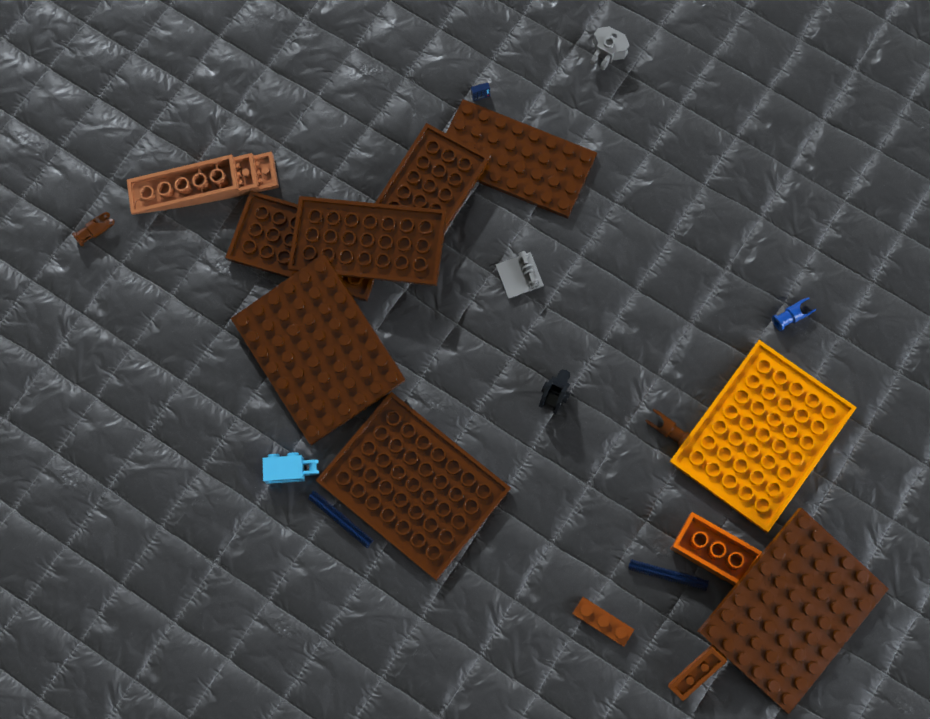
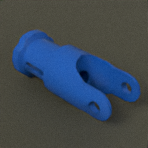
(791, 315)

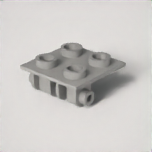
(519, 275)

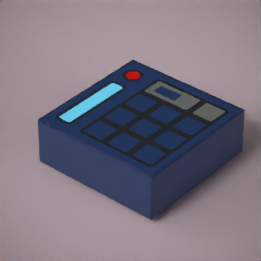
(480, 91)

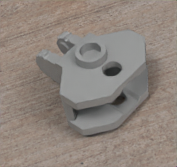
(609, 47)

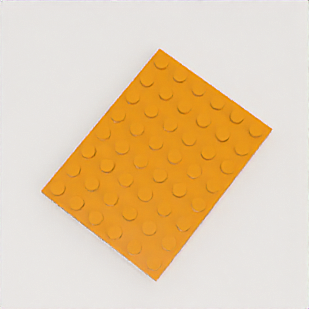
(762, 436)

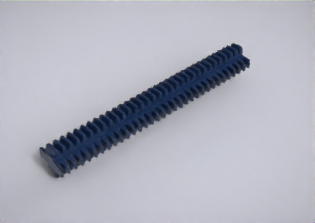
(339, 519)
(668, 574)

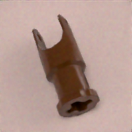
(93, 228)
(669, 429)

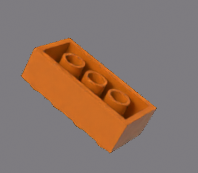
(714, 549)

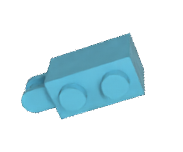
(287, 468)

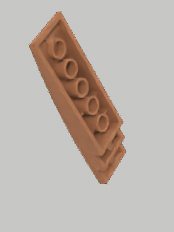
(202, 182)

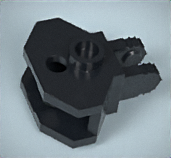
(556, 391)

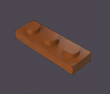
(603, 621)
(697, 672)

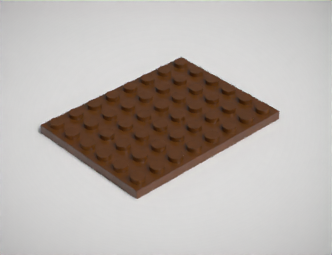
(318, 349)
(413, 485)
(793, 610)

